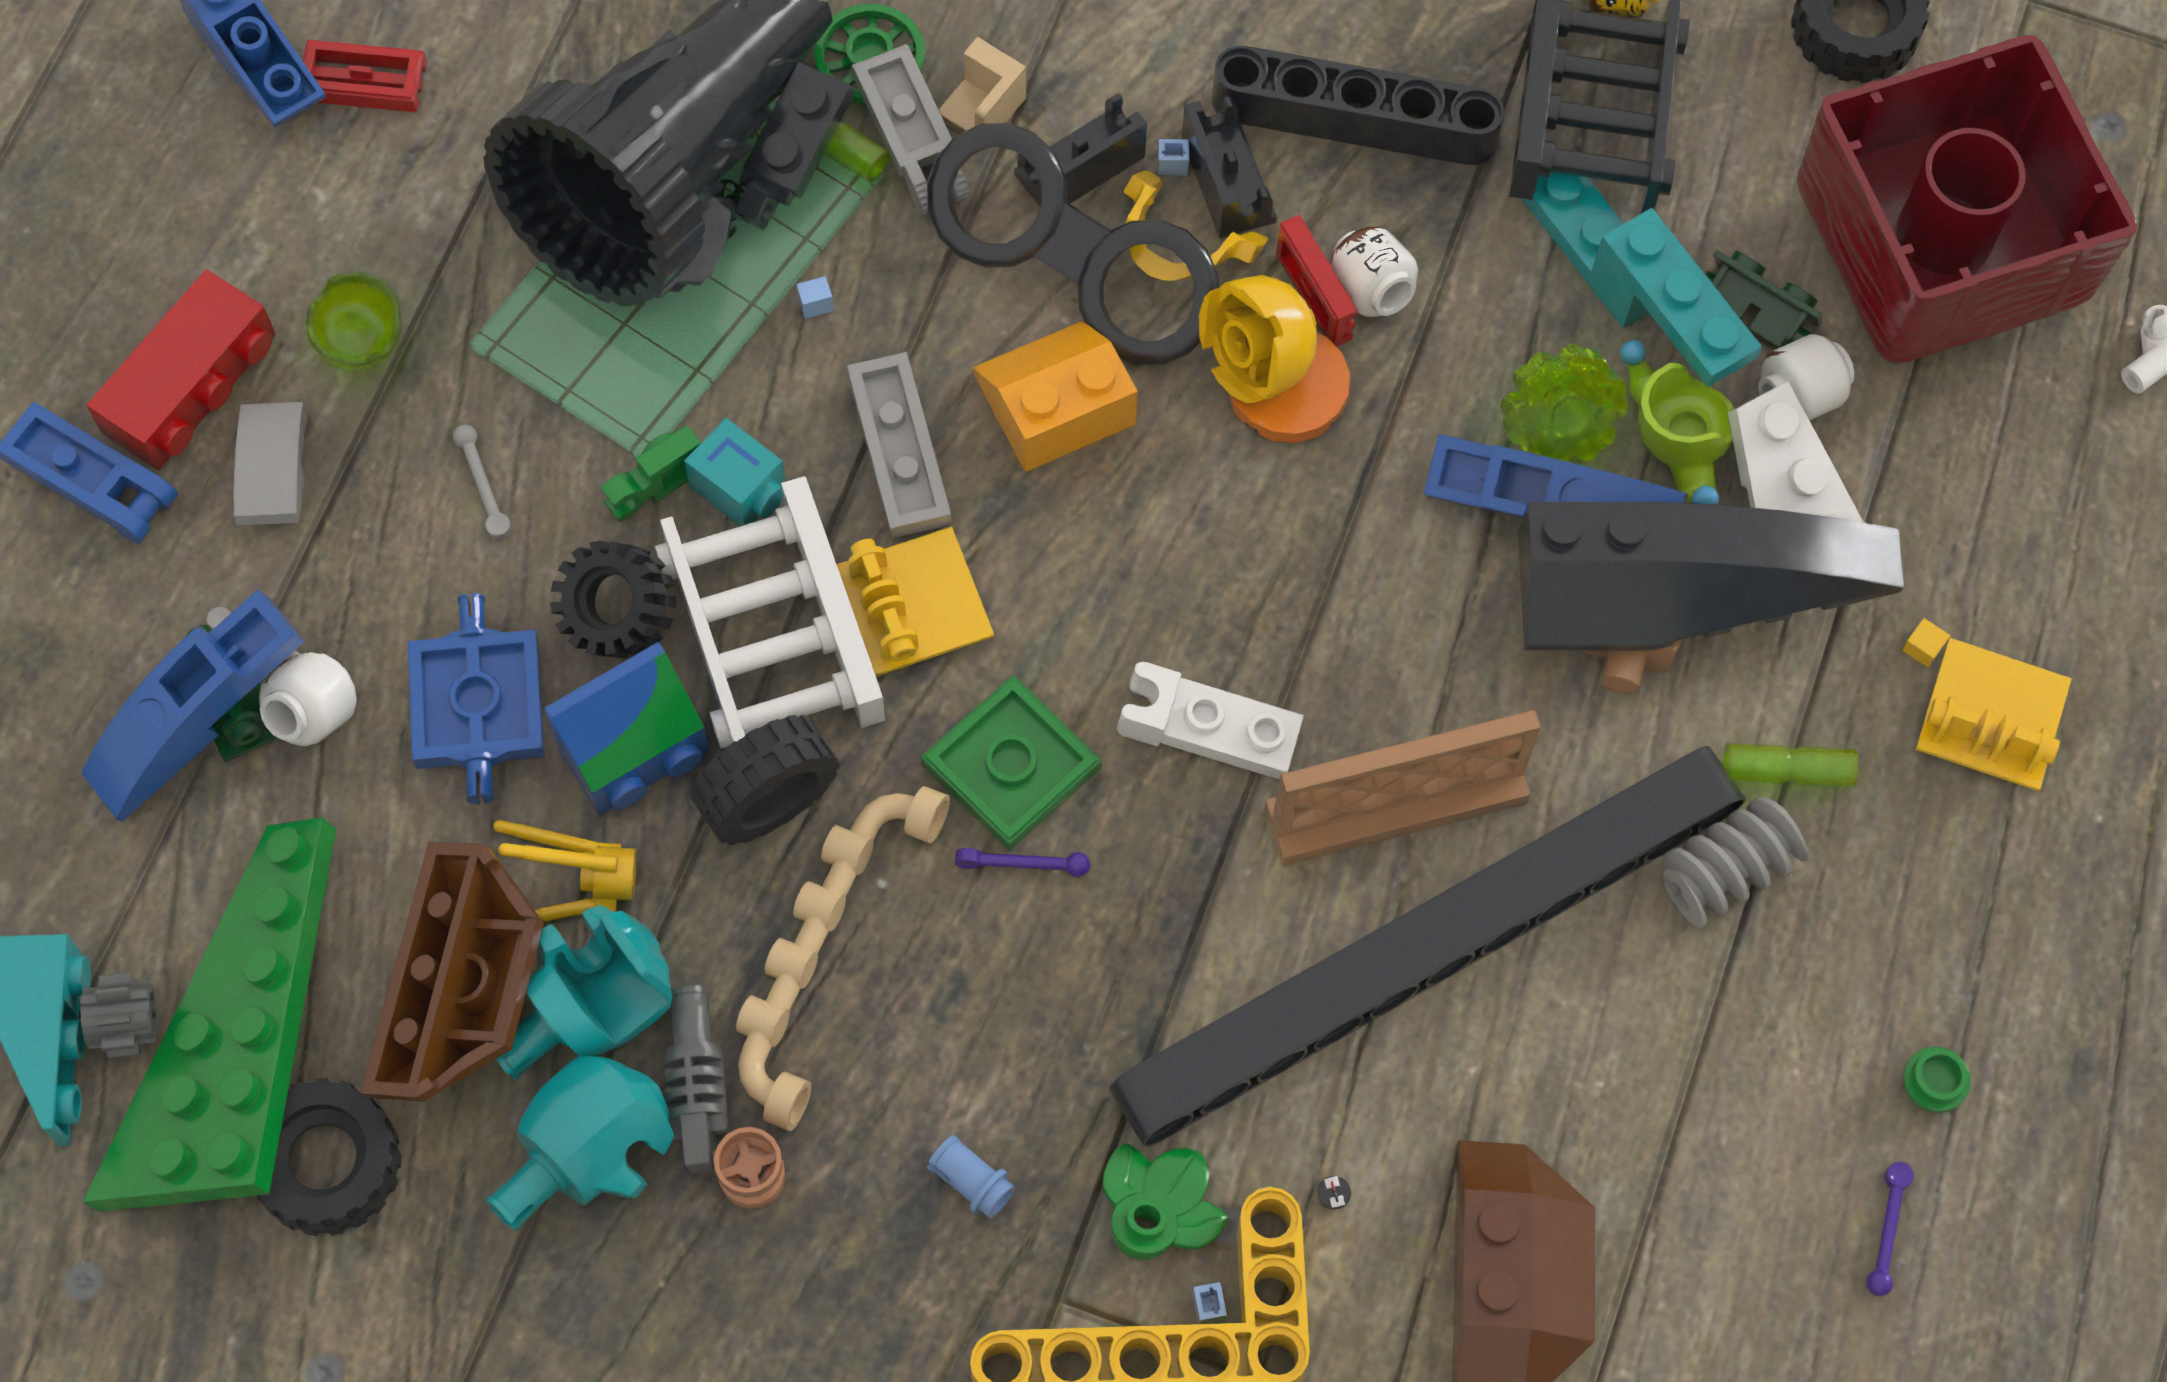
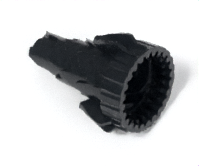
(625, 172)

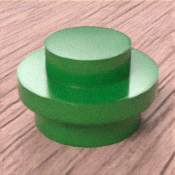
(1936, 1079)

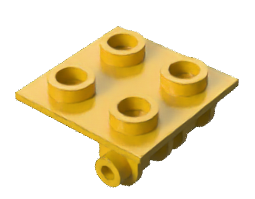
(913, 599)
(1994, 714)

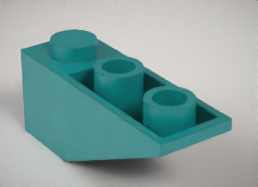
(42, 1024)

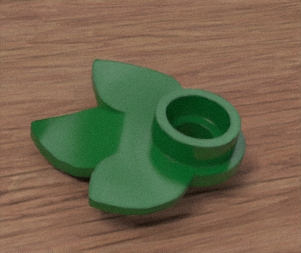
(1166, 1194)

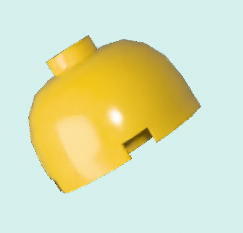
(1259, 336)

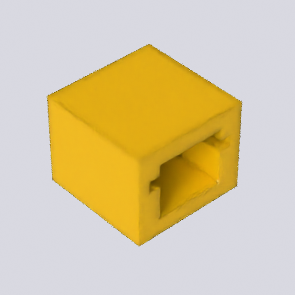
(1926, 642)

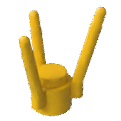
(605, 867)

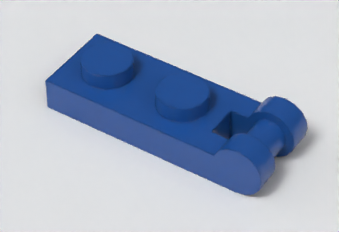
(85, 471)

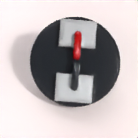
(1334, 1192)

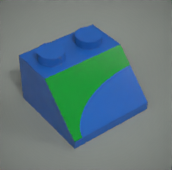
(628, 730)

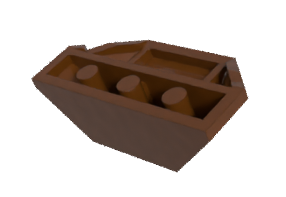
(454, 976)
(1519, 1267)

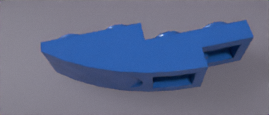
(1509, 478)
(181, 699)

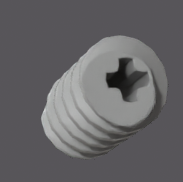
(1731, 856)

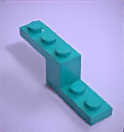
(1644, 271)

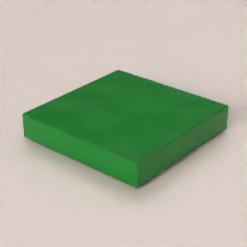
(1011, 762)

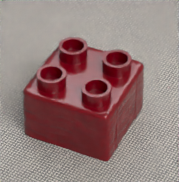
(1962, 199)

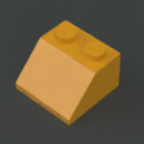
(1058, 394)

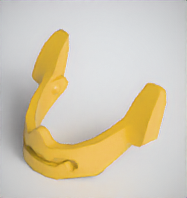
(1143, 189)

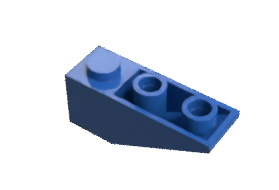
(256, 55)

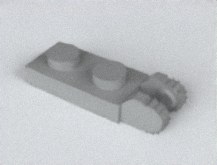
(905, 118)

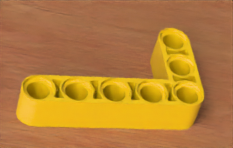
(1173, 1344)

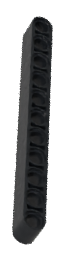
(1424, 946)

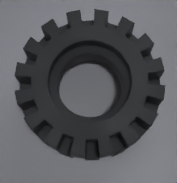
(580, 591)

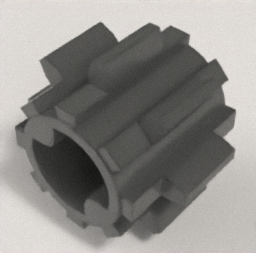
(119, 1014)

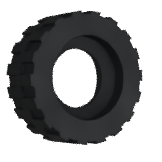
(1855, 56)
(764, 779)
(372, 1174)

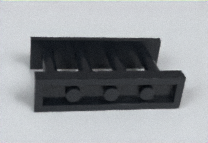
(1545, 110)

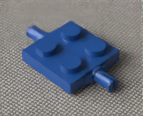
(475, 699)

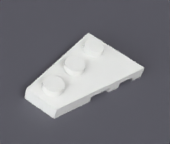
(1784, 458)

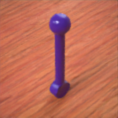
(1076, 864)
(1898, 1178)

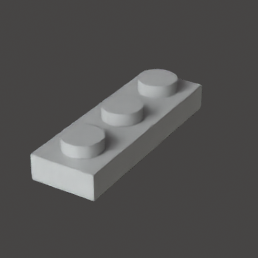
(899, 445)

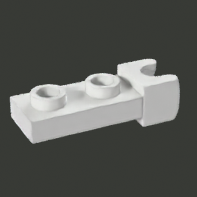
(1209, 722)

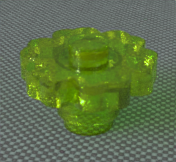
(1565, 404)

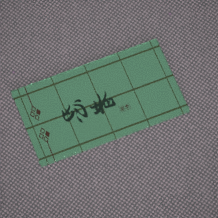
(649, 363)

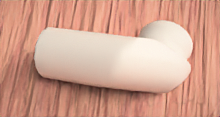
(2153, 362)

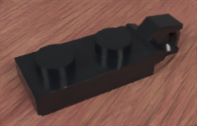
(792, 143)

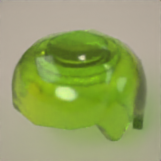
(354, 321)

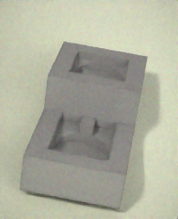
(269, 464)

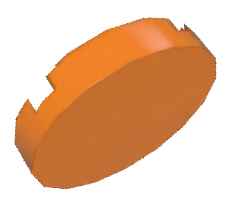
(1307, 407)

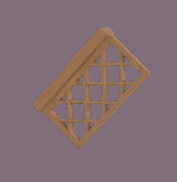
(1402, 788)

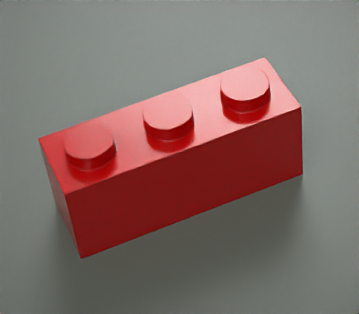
(182, 370)

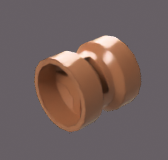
(745, 1155)

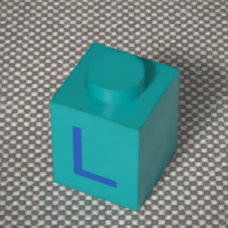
(736, 474)

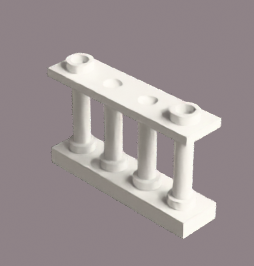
(813, 577)

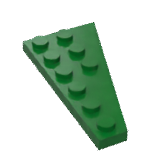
(223, 1072)

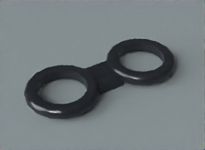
(1068, 240)

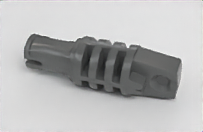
(695, 1079)

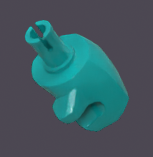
(591, 994)
(580, 1137)

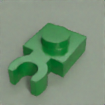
(657, 474)

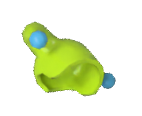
(1680, 422)

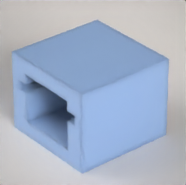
(1173, 157)
(815, 297)
(1209, 1304)

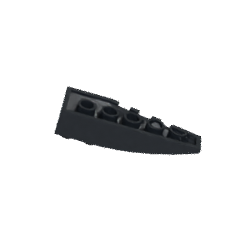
(1684, 570)

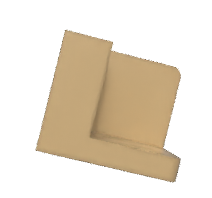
(990, 89)

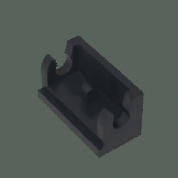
(1092, 152)
(1226, 169)

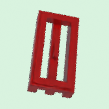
(359, 84)
(1315, 281)

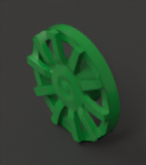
(866, 41)

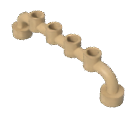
(795, 962)

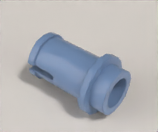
(971, 1177)

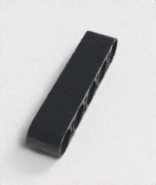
(1383, 93)

